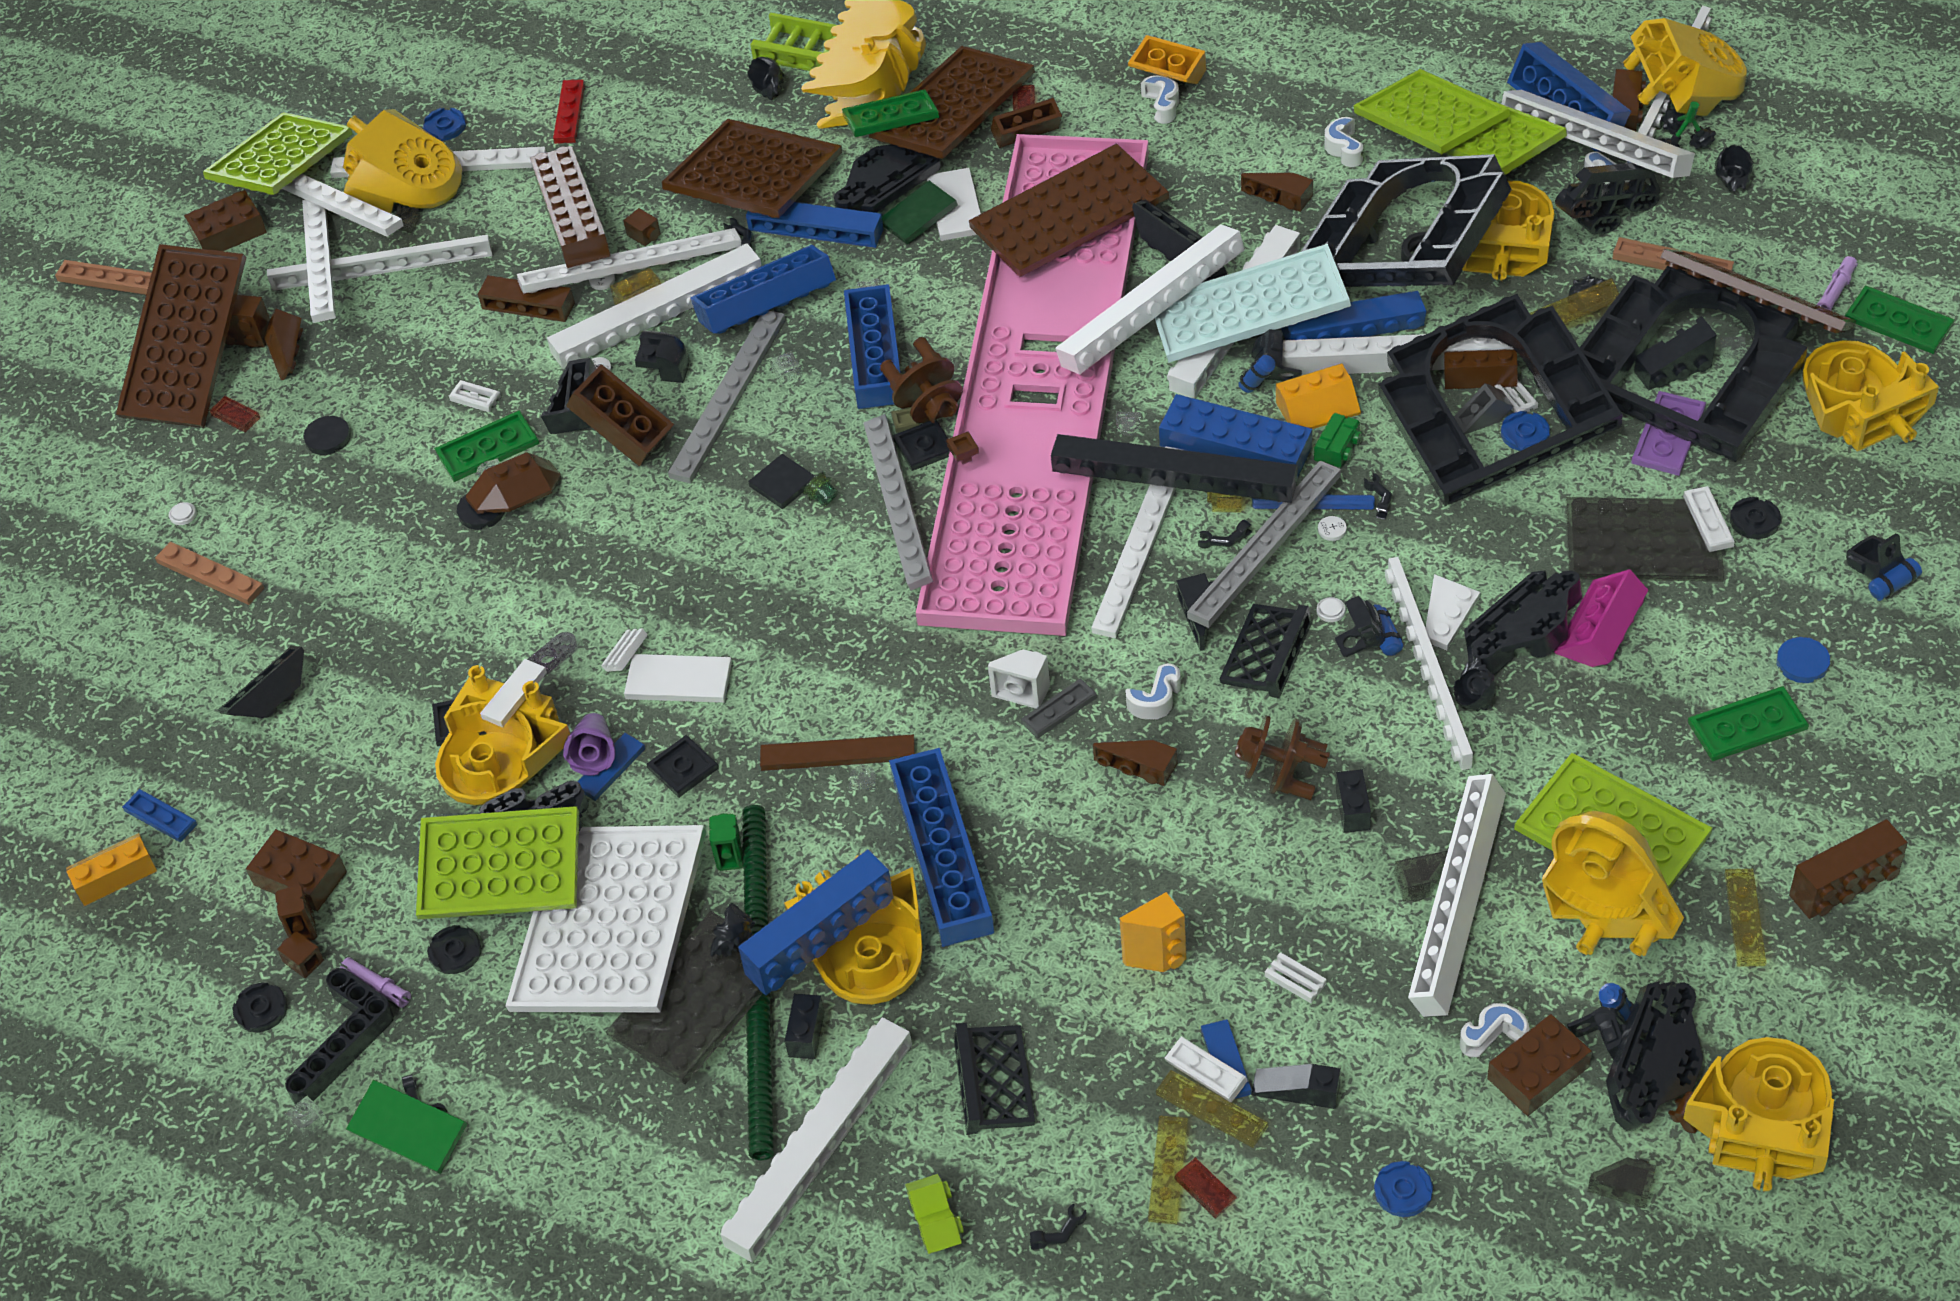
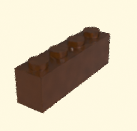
(507, 297)

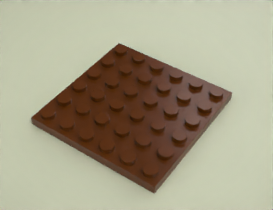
(752, 168)

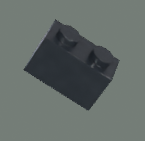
(1353, 801)
(804, 1026)

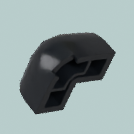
(663, 353)

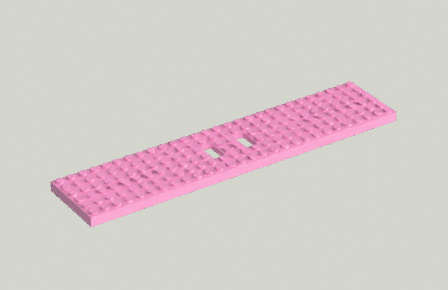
(1020, 436)

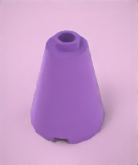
(590, 746)

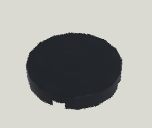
(327, 435)
(1755, 518)
(472, 520)
(448, 955)
(263, 1014)

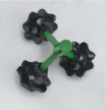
(1677, 122)

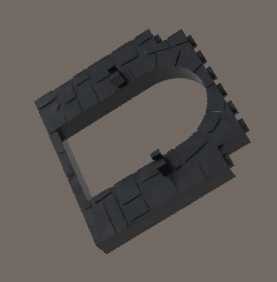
(1449, 240)
(1557, 369)
(1747, 393)

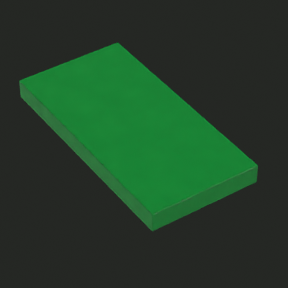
(890, 113)
(1900, 319)
(493, 441)
(1748, 723)
(406, 1126)

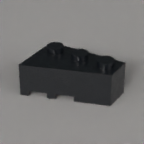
(1678, 358)
(559, 417)

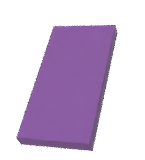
(1661, 449)

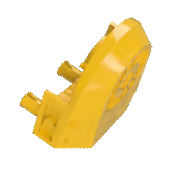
(1686, 65)
(399, 164)
(1517, 236)
(1865, 393)
(484, 766)
(1609, 883)
(879, 956)
(1765, 1110)

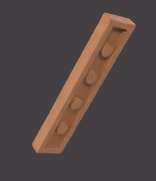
(1649, 255)
(103, 277)
(209, 573)

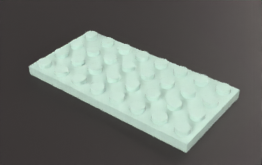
(1252, 303)

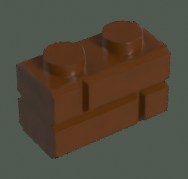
(296, 912)

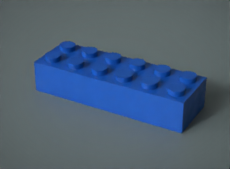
(1553, 78)
(763, 289)
(871, 343)
(1232, 432)
(816, 922)

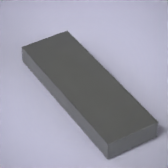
(1059, 708)

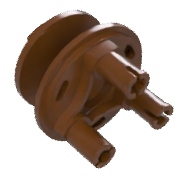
(925, 386)
(1293, 750)

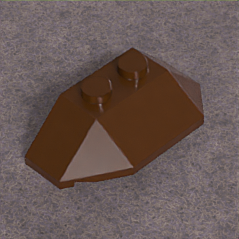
(513, 484)

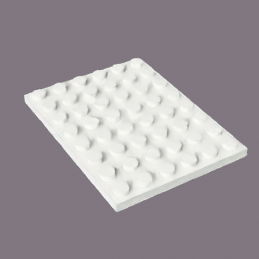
(625, 928)

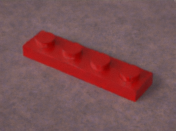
(569, 111)

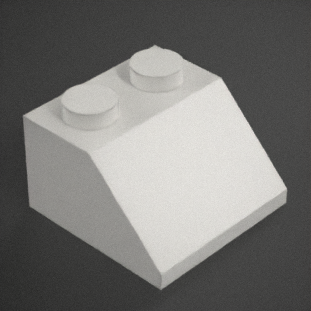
(1020, 678)

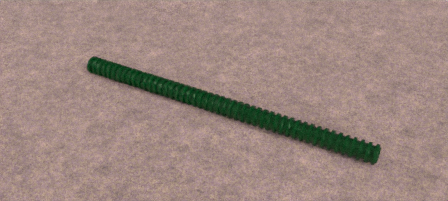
(758, 1016)

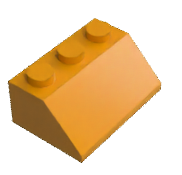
(1169, 59)
(1317, 396)
(111, 869)
(1154, 935)

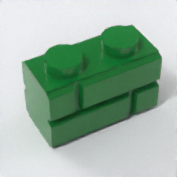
(1337, 440)
(726, 842)

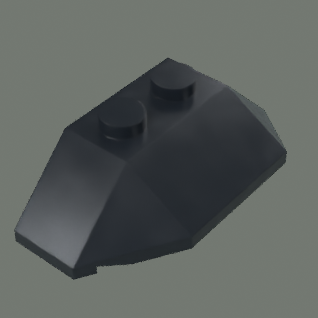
(1163, 230)
(268, 688)

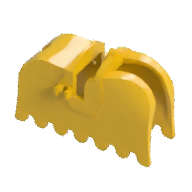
(867, 57)

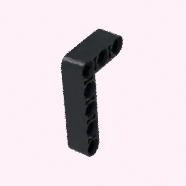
(345, 1037)

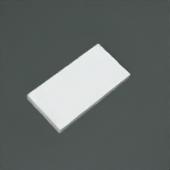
(960, 187)
(678, 678)

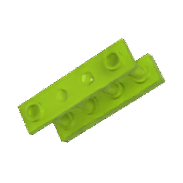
(786, 54)

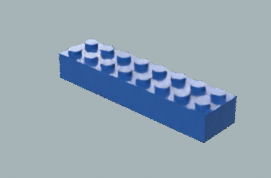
(941, 847)

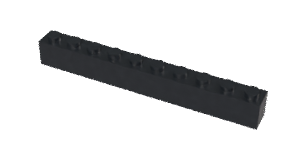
(1174, 468)

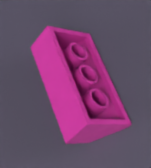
(1603, 619)

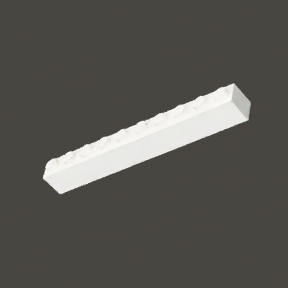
(1605, 135)
(1149, 299)
(649, 307)
(1363, 353)
(1194, 371)
(1457, 896)
(815, 1140)

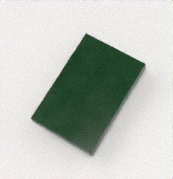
(918, 212)

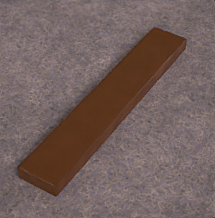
(835, 752)

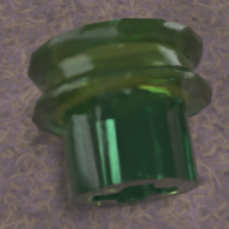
(821, 489)

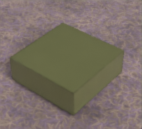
(902, 420)

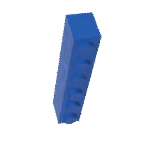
(822, 224)
(1363, 319)

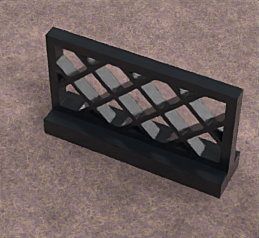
(1288, 649)
(970, 1084)

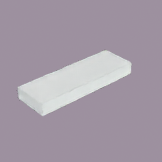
(1708, 519)
(511, 695)
(1206, 1069)

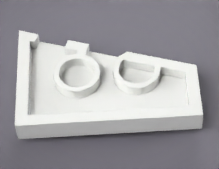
(1448, 610)

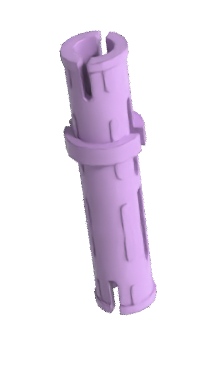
(1840, 279)
(384, 986)

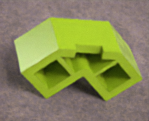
(931, 1210)

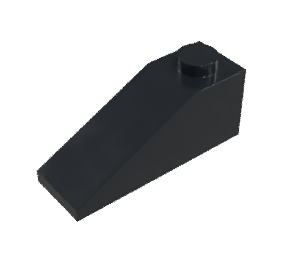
(1188, 592)
(1299, 1084)

